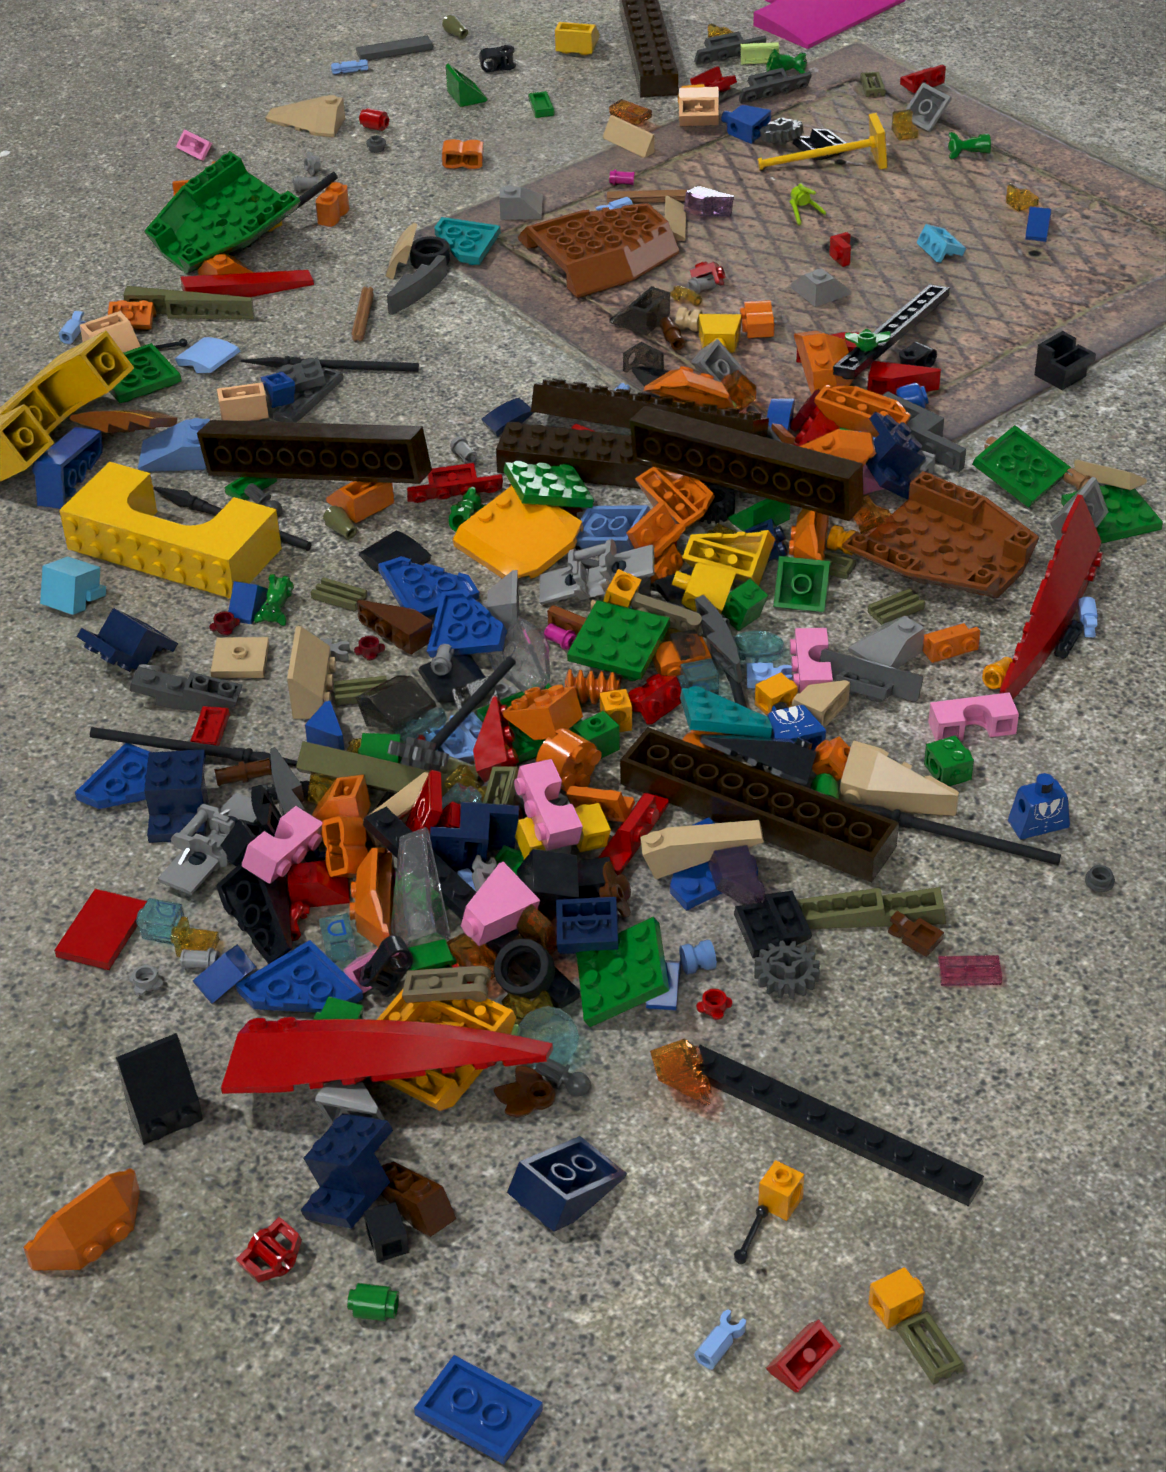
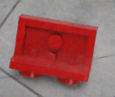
(930, 76)
(714, 78)
(656, 697)

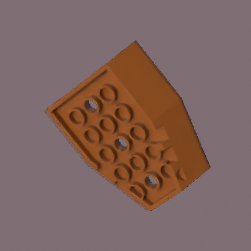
(604, 245)
(980, 540)

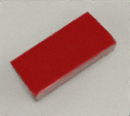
(804, 1356)

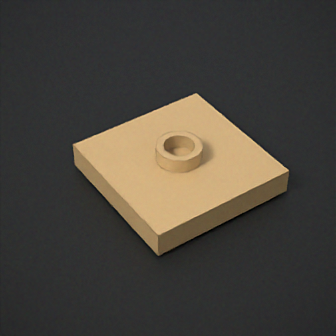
(240, 657)

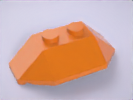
(818, 356)
(686, 385)
(853, 406)
(845, 444)
(683, 495)
(809, 535)
(374, 895)
(87, 1225)

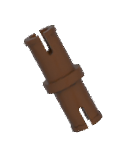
(672, 333)
(243, 772)

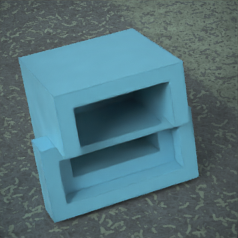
(70, 584)

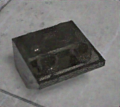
(644, 311)
(394, 703)

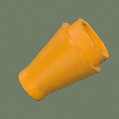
(994, 673)

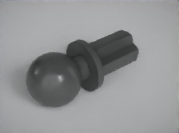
(261, 498)
(576, 1082)

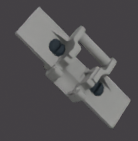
(594, 582)
(204, 854)

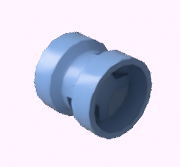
(699, 956)

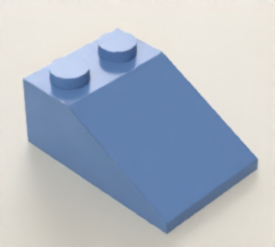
(174, 448)
(610, 522)

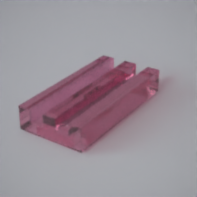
(969, 974)

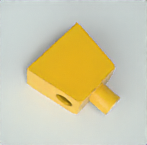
(721, 326)
(706, 580)

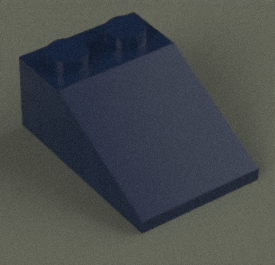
(564, 1182)

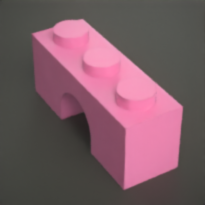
(807, 652)
(993, 712)
(553, 824)
(273, 856)

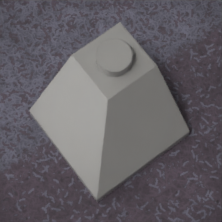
(928, 106)
(520, 203)
(819, 287)
(716, 361)
(1094, 502)
(504, 599)
(891, 643)
(346, 1099)

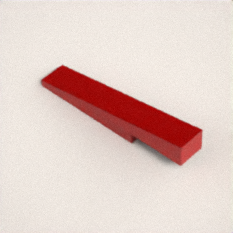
(247, 283)

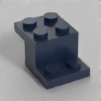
(895, 455)
(126, 641)
(174, 792)
(480, 829)
(587, 924)
(346, 1170)

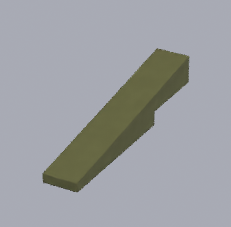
(192, 304)
(378, 773)
(872, 908)

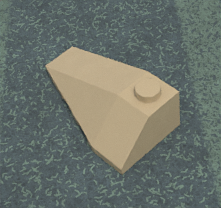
(318, 115)
(882, 782)
(688, 846)

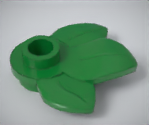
(866, 339)

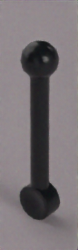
(182, 342)
(740, 1255)

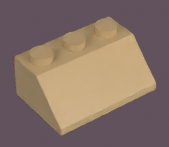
(309, 674)

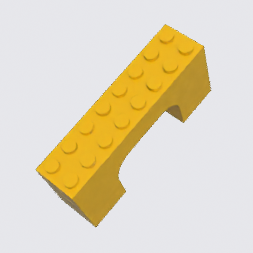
(53, 395)
(117, 524)

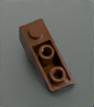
(399, 625)
(418, 1199)

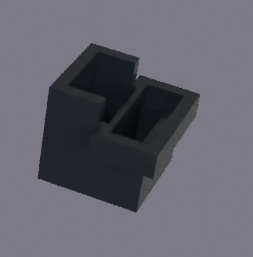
(1062, 361)
(550, 878)

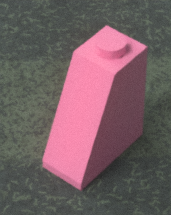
(497, 906)

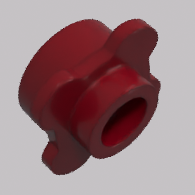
(224, 623)
(369, 647)

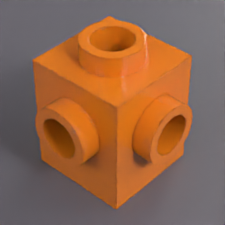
(831, 757)

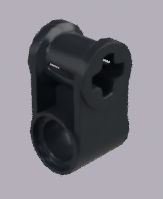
(498, 58)
(918, 355)
(385, 971)

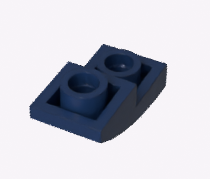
(511, 411)

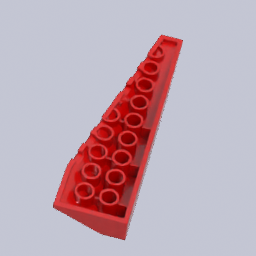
(1057, 598)
(297, 1052)

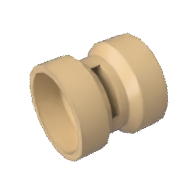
(688, 319)

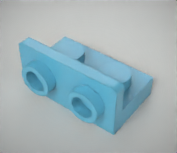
(938, 242)

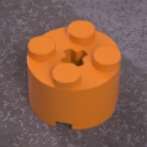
(572, 757)

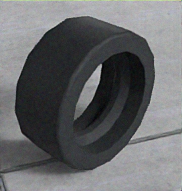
(423, 246)
(509, 953)

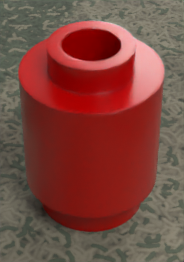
(374, 119)

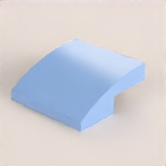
(207, 354)
(462, 740)

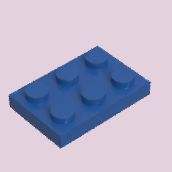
(478, 1409)

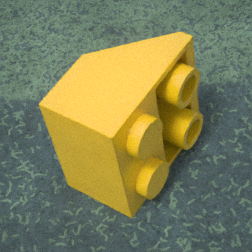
(576, 38)

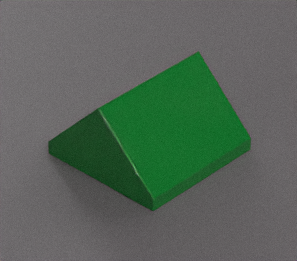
(462, 88)
(761, 512)
(802, 584)

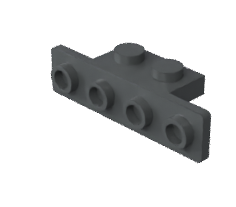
(723, 47)
(772, 83)
(872, 678)

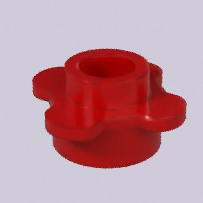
(714, 1003)

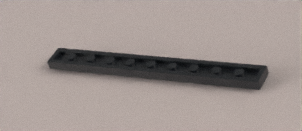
(898, 325)
(457, 894)
(841, 1128)

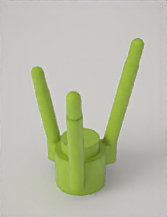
(801, 196)

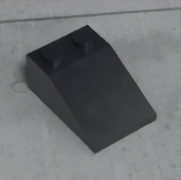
(159, 1089)

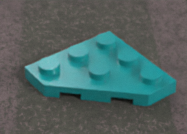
(467, 239)
(717, 714)

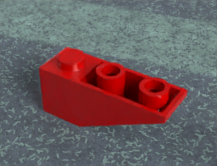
(890, 376)
(494, 742)

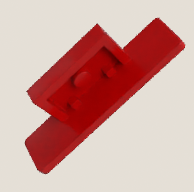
(815, 427)
(453, 481)
(628, 836)

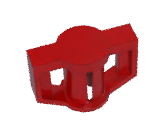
(270, 1251)

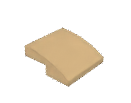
(401, 250)

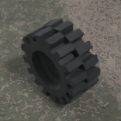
(721, 506)

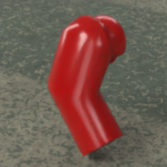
(297, 910)

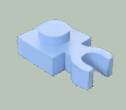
(761, 671)

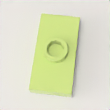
(757, 52)

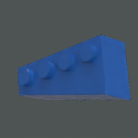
(65, 465)

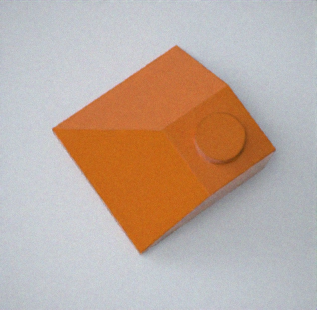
(223, 265)

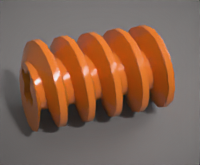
(591, 686)

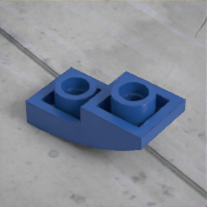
(781, 412)

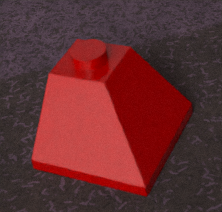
(314, 886)

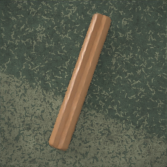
(647, 196)
(362, 314)

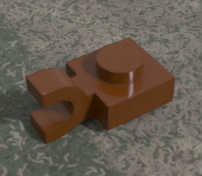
(917, 935)

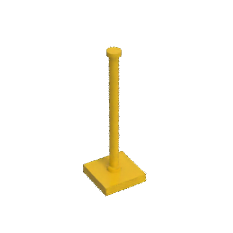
(876, 142)

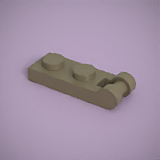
(680, 618)
(446, 984)

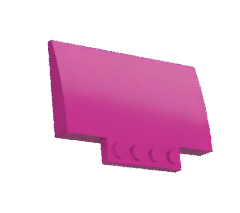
(816, 20)

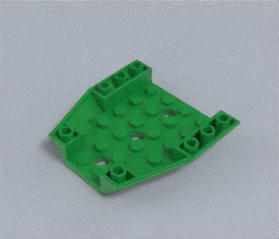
(221, 195)

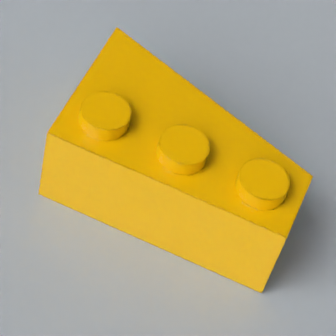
(737, 552)

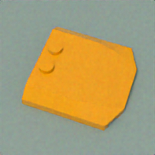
(517, 535)
(440, 1089)

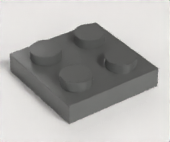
(305, 374)

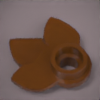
(618, 887)
(523, 1095)

